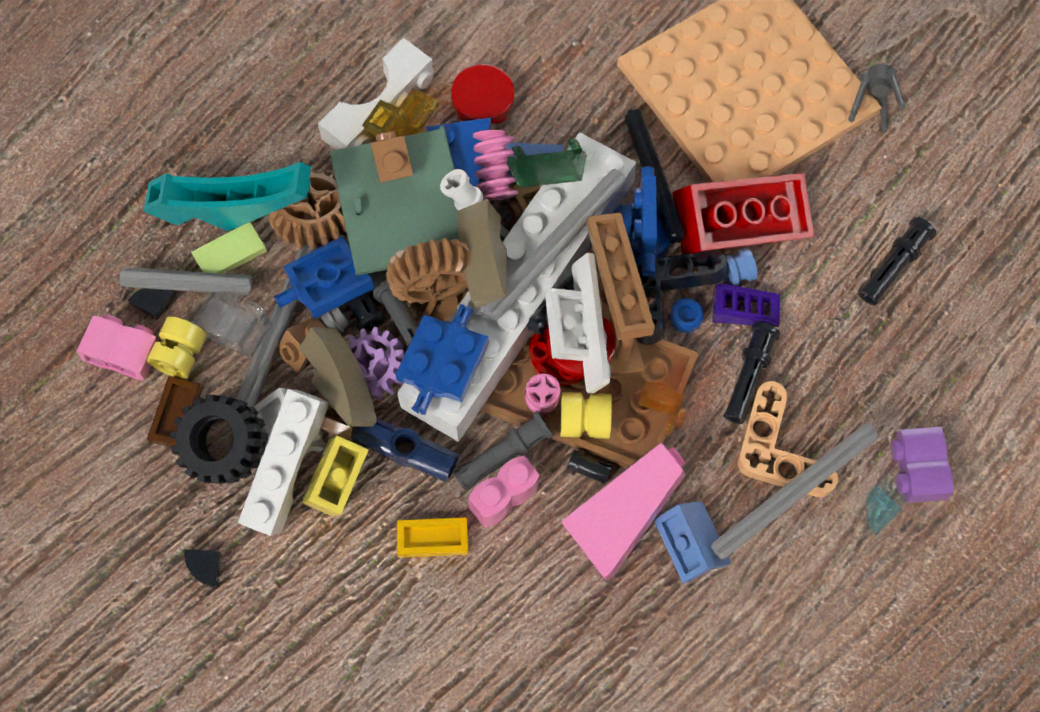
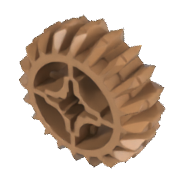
(313, 219)
(429, 271)

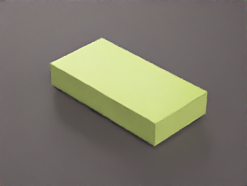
(229, 250)

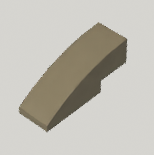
(488, 263)
(339, 376)

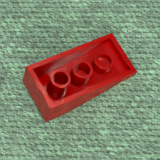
(744, 213)

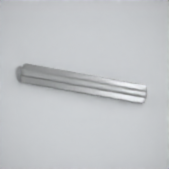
(185, 281)

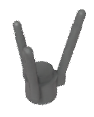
(879, 81)

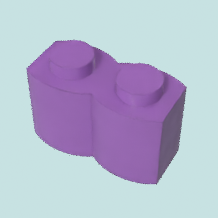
(922, 464)

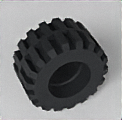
(192, 439)

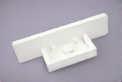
(577, 324)

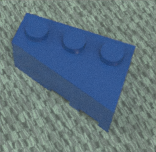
(462, 144)

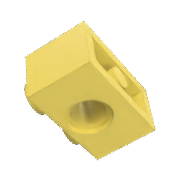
(335, 476)

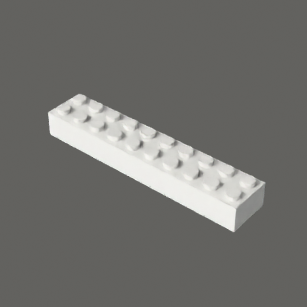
(510, 331)

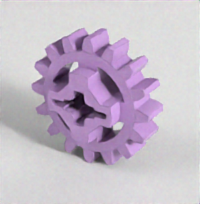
(377, 364)

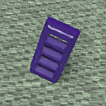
(734, 293)

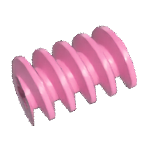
(495, 164)

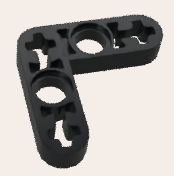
(665, 281)

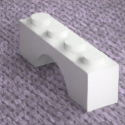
(405, 70)
(275, 478)

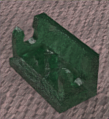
(548, 167)

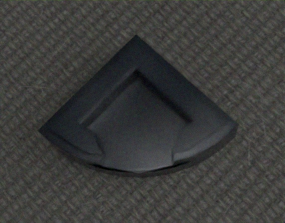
(152, 301)
(204, 566)

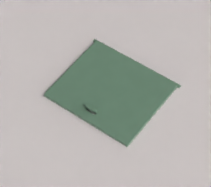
(395, 210)

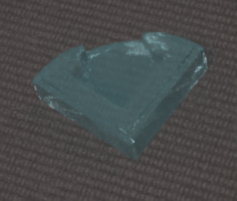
(880, 509)

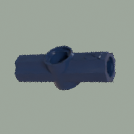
(425, 456)

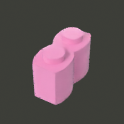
(117, 346)
(495, 496)

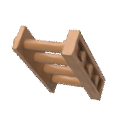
(620, 290)

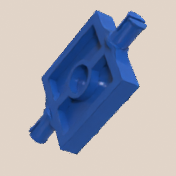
(645, 222)
(324, 279)
(442, 359)

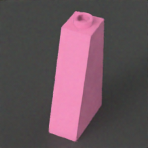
(623, 510)

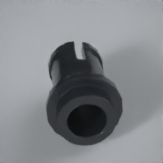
(589, 466)

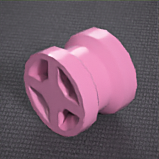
(543, 386)

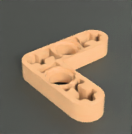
(765, 445)

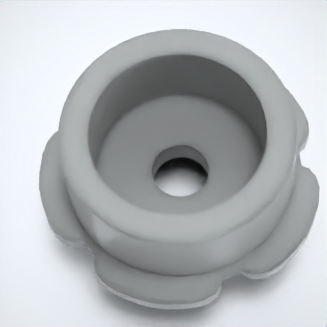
(336, 319)

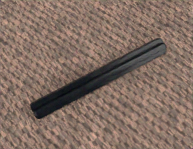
(648, 157)

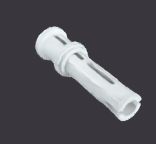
(457, 186)

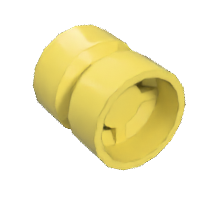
(178, 343)
(585, 415)

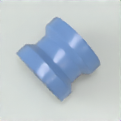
(741, 267)

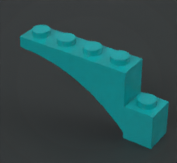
(226, 200)

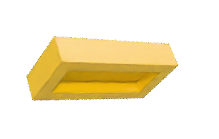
(432, 537)

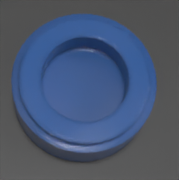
(686, 315)

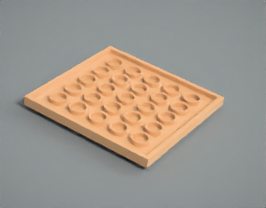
(747, 88)

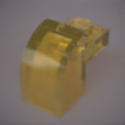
(405, 119)

